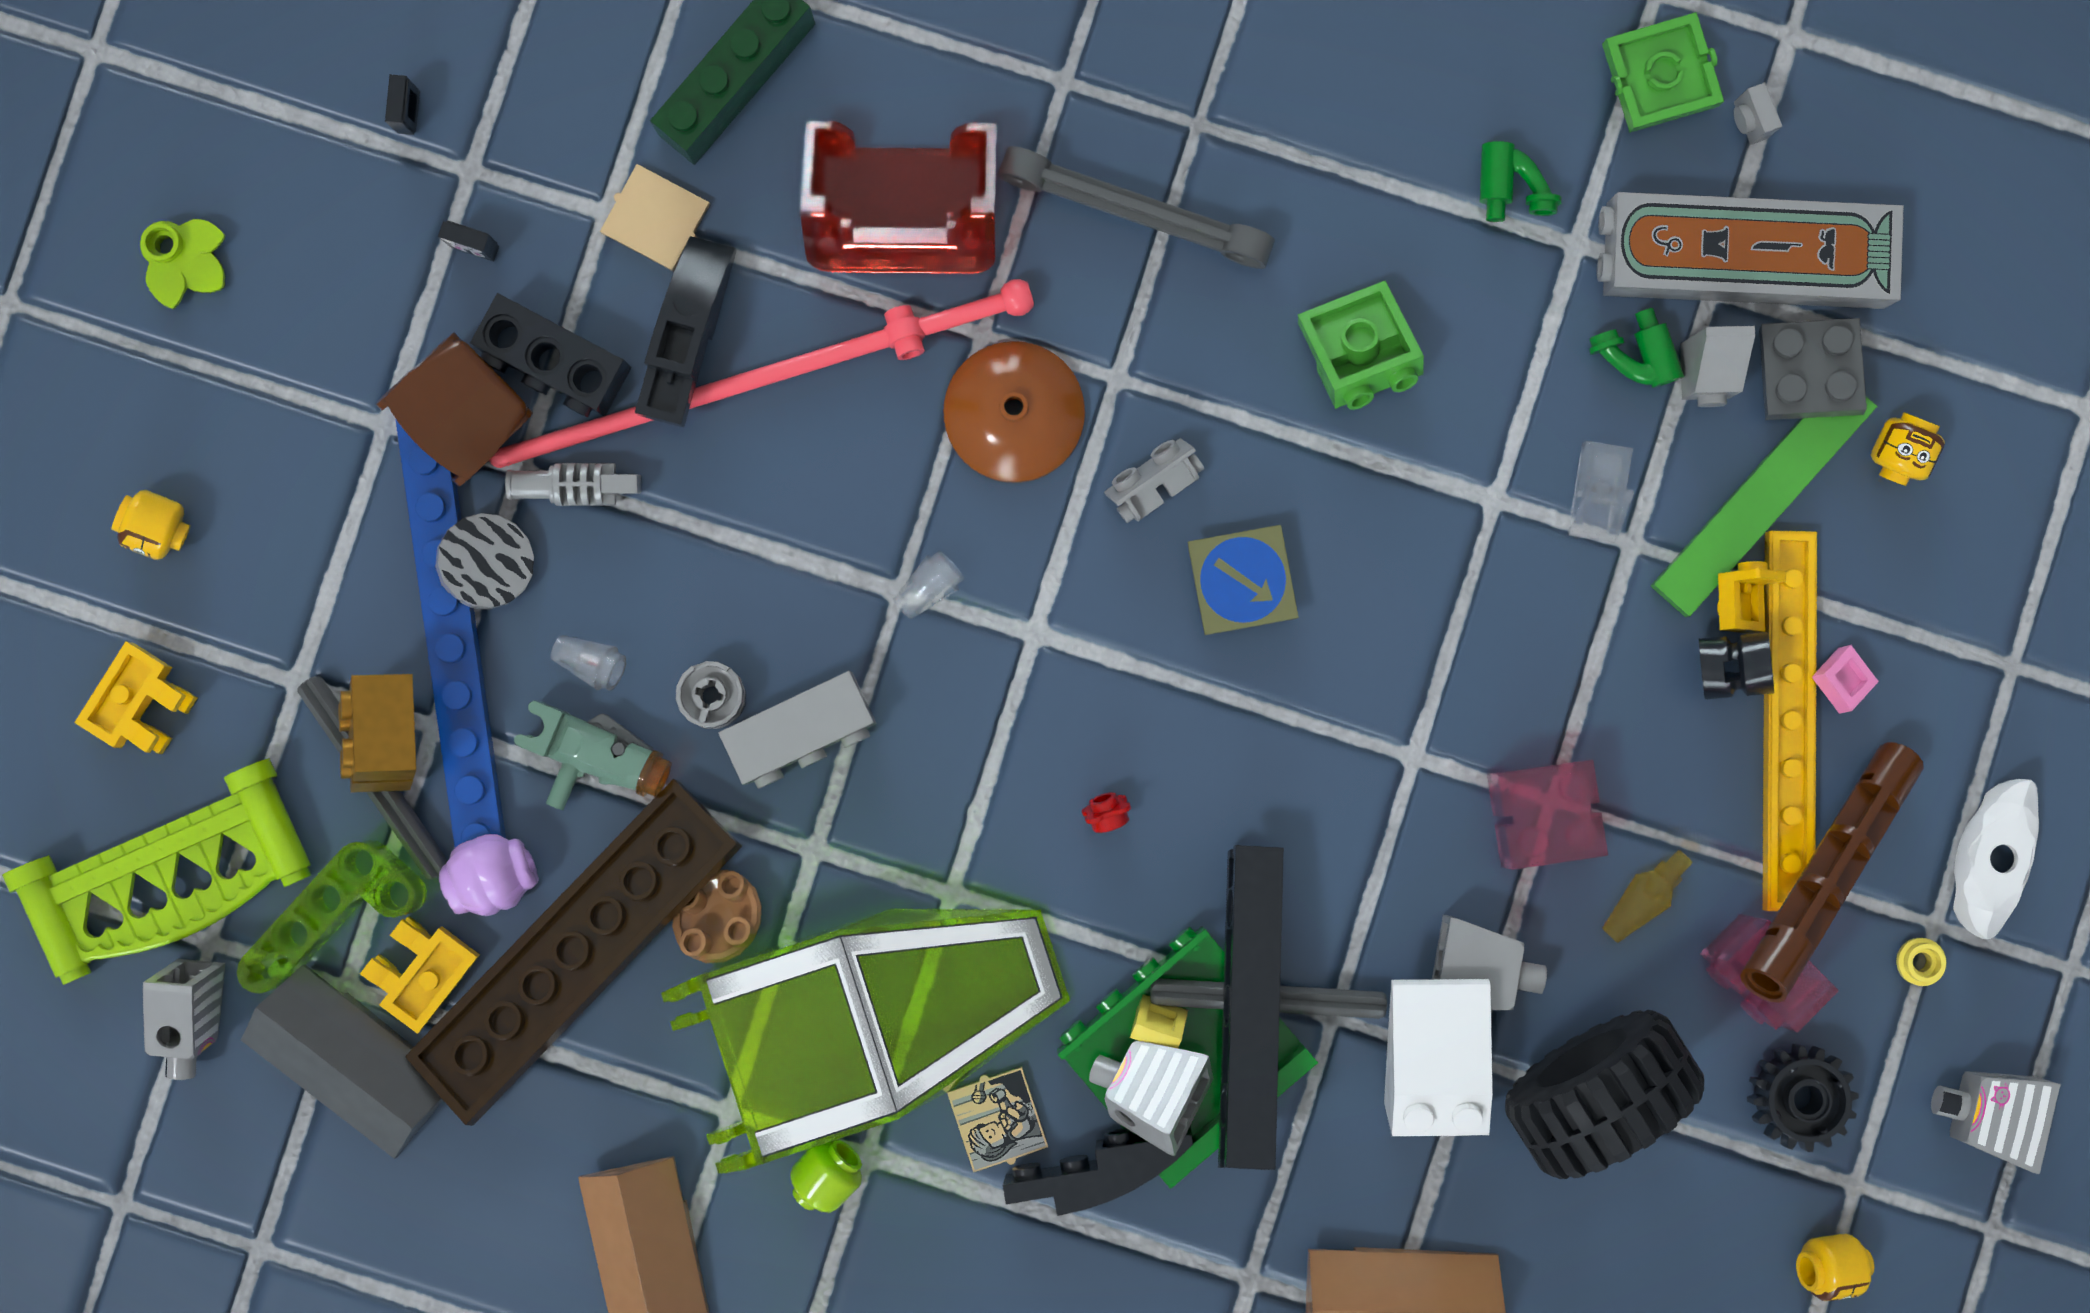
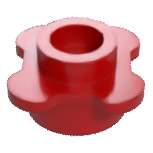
(1107, 812)

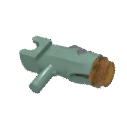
(594, 748)

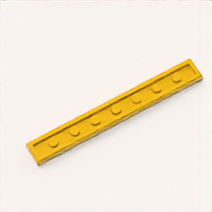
(1789, 714)

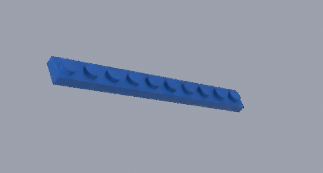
(451, 653)

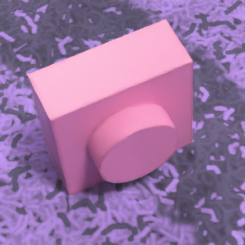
(1845, 679)

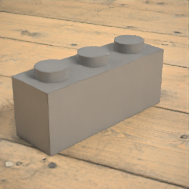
(798, 730)

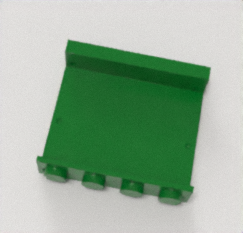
(1108, 1034)

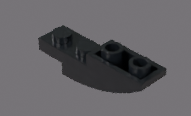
(683, 330)
(1079, 1184)

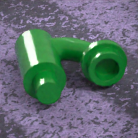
(1498, 166)
(1655, 346)

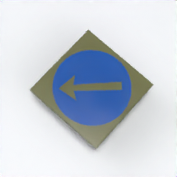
(1242, 579)

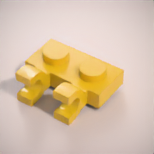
(124, 696)
(430, 977)

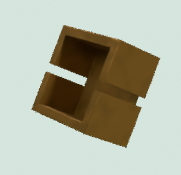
(381, 733)

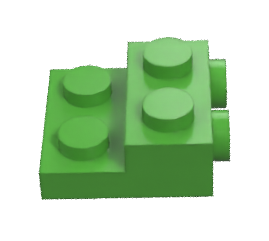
(1362, 346)

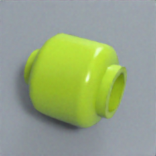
(826, 1176)

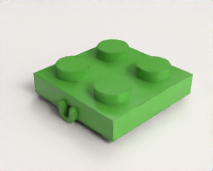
(1663, 72)

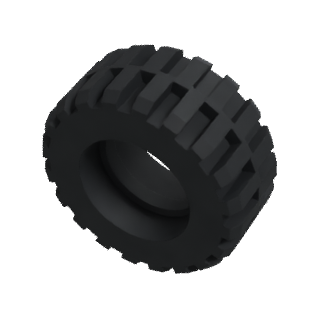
(1605, 1095)

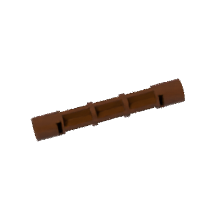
(1831, 872)

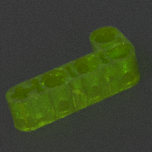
(323, 922)

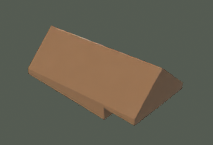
(644, 1239)
(1403, 1281)

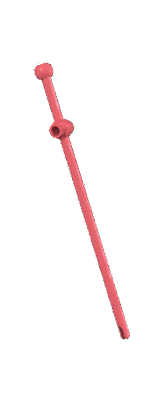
(902, 333)

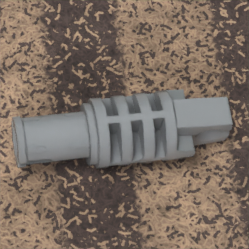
(572, 484)

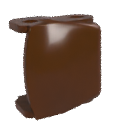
(456, 408)

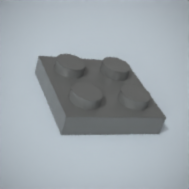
(1812, 369)

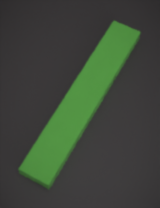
(1754, 508)

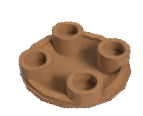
(719, 919)

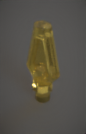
(1646, 897)

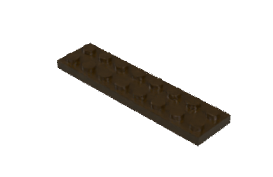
(572, 952)

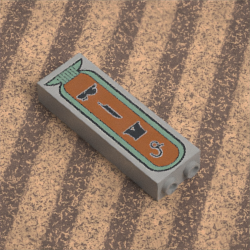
(1751, 250)

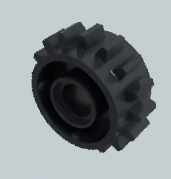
(1827, 1107)

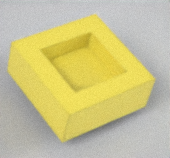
(1158, 1023)

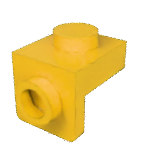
(1742, 596)

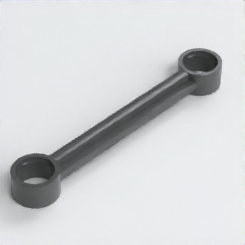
(1234, 241)

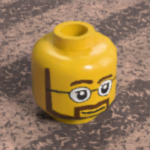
(1907, 449)
(150, 524)
(1835, 1267)

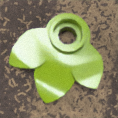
(187, 264)

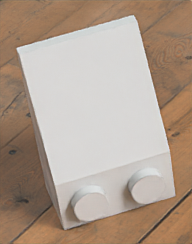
(1439, 1058)

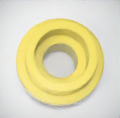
(1934, 966)

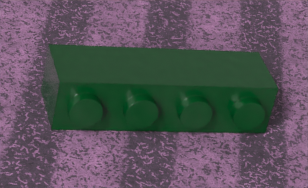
(731, 74)

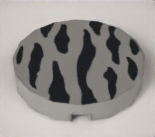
(484, 561)

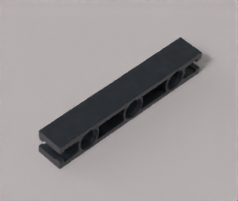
(1251, 1008)

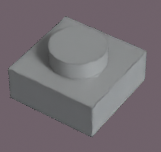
(1756, 114)

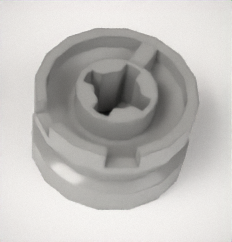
(721, 712)

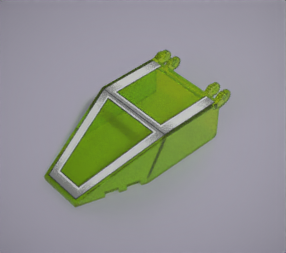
(869, 1020)

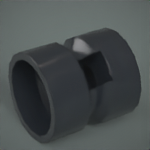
(1754, 660)

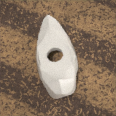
(1983, 894)

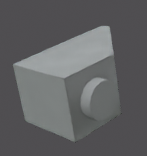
(1716, 364)

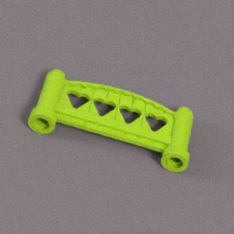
(61, 900)

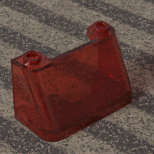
(899, 204)

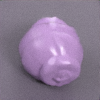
(487, 875)

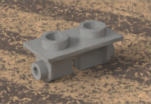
(1138, 486)

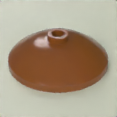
(1014, 445)

